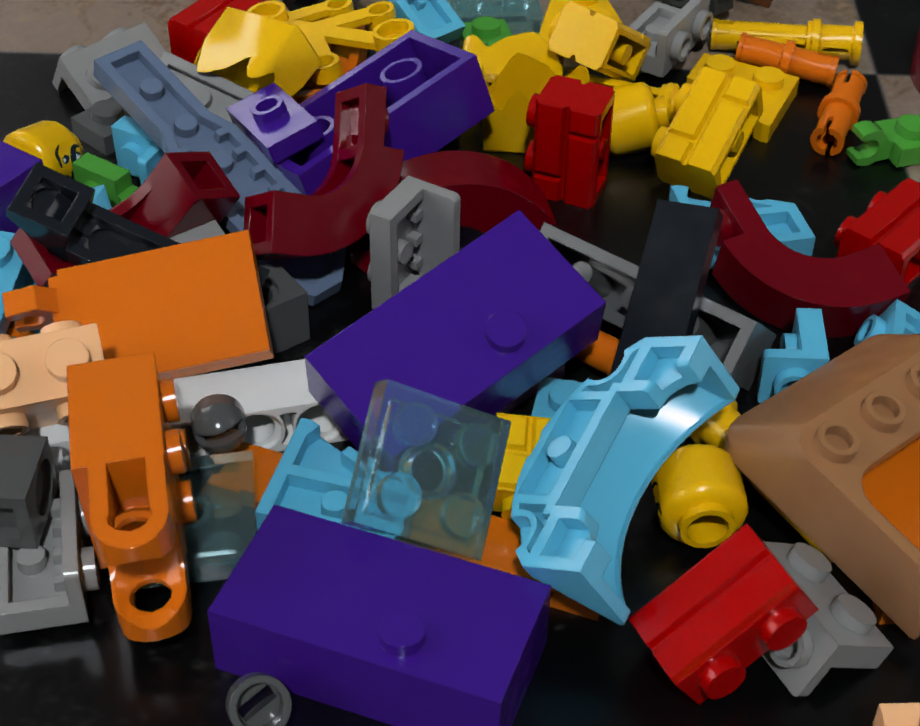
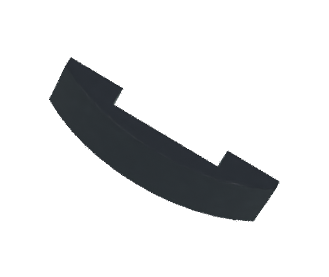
(67, 221)

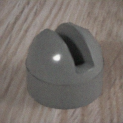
(214, 416)
(271, 711)

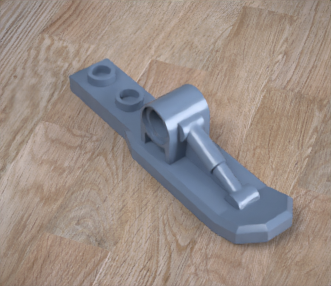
(184, 124)

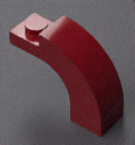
(487, 189)
(174, 198)
(337, 211)
(776, 280)

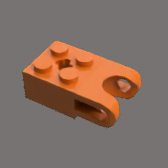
(130, 485)

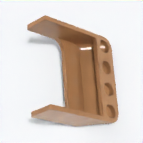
(818, 443)

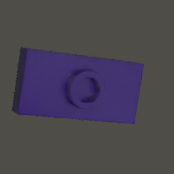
(275, 123)

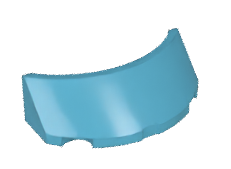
(601, 457)

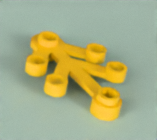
(339, 29)

